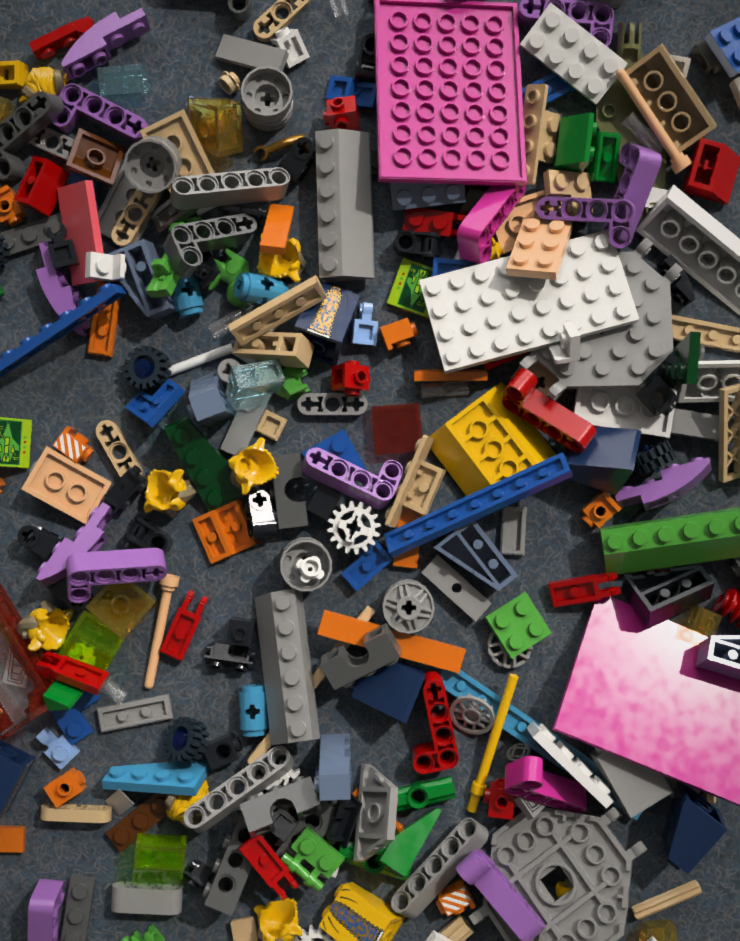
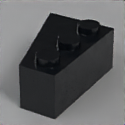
(667, 593)

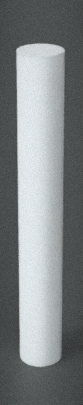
(200, 359)

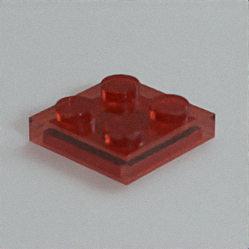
(396, 428)

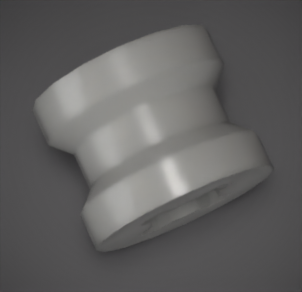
(223, 368)

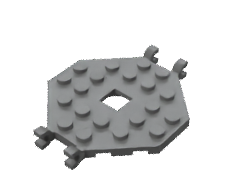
(626, 353)
(589, 858)

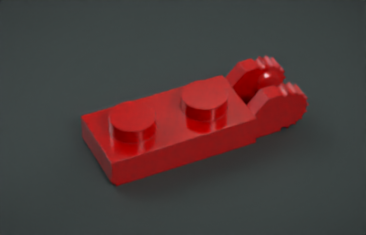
(65, 37)
(432, 221)
(581, 589)
(183, 628)
(72, 672)
(267, 864)

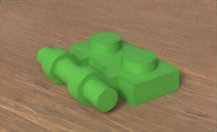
(317, 853)

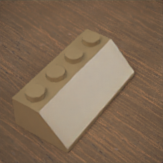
(671, 98)

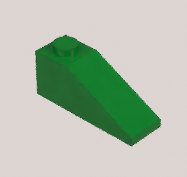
(401, 853)

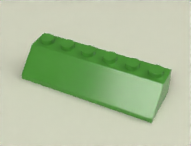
(671, 541)

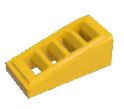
(17, 74)

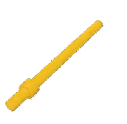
(478, 786)

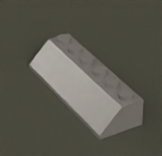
(344, 205)
(286, 667)

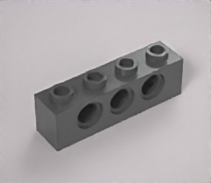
(320, 828)
(226, 900)

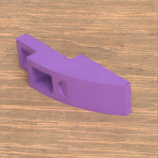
(95, 44)
(53, 285)
(675, 483)
(87, 539)

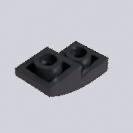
(681, 289)

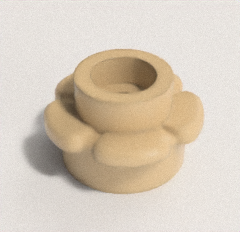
(229, 82)

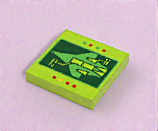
(406, 290)
(15, 442)

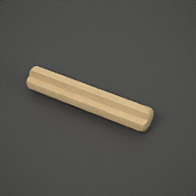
(666, 900)

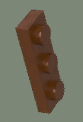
(138, 821)

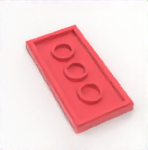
(82, 225)

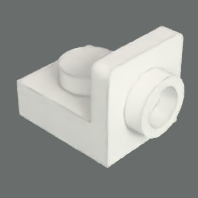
(292, 42)
(105, 266)
(569, 345)

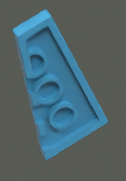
(158, 777)

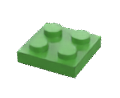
(517, 625)

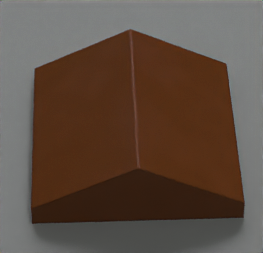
(95, 157)

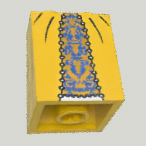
(359, 916)

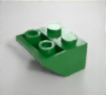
(574, 142)

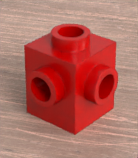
(342, 113)
(350, 378)
(499, 802)

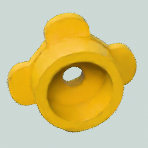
(496, 250)

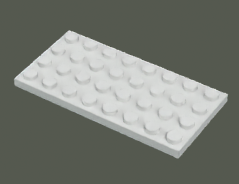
(492, 316)

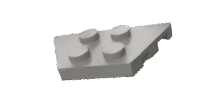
(377, 815)

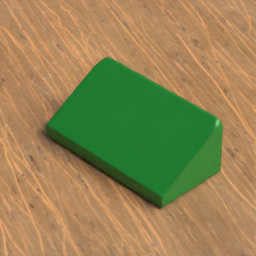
(605, 158)
(61, 696)

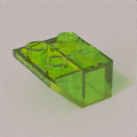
(92, 642)
(159, 858)

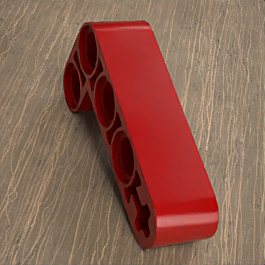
(546, 414)
(437, 720)

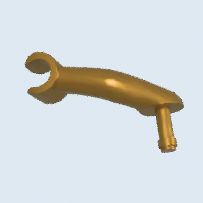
(280, 145)

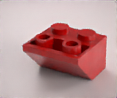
(711, 171)

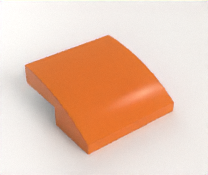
(224, 531)

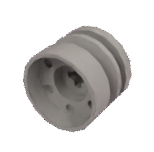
(265, 85)
(148, 177)
(295, 551)
(420, 597)

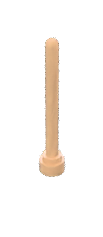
(678, 160)
(168, 585)

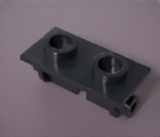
(257, 210)
(207, 270)
(132, 481)
(238, 660)
(346, 815)
(199, 876)

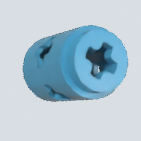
(254, 287)
(185, 304)
(252, 724)

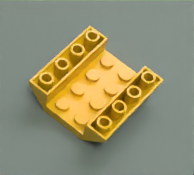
(487, 443)

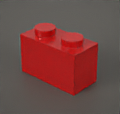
(40, 186)

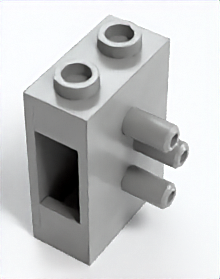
(630, 783)

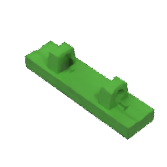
(164, 277)

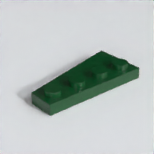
(682, 364)
(203, 464)

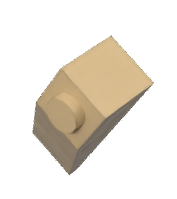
(290, 349)

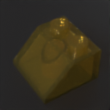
(217, 124)
(122, 607)

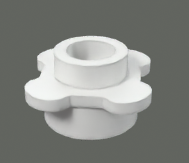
(312, 562)

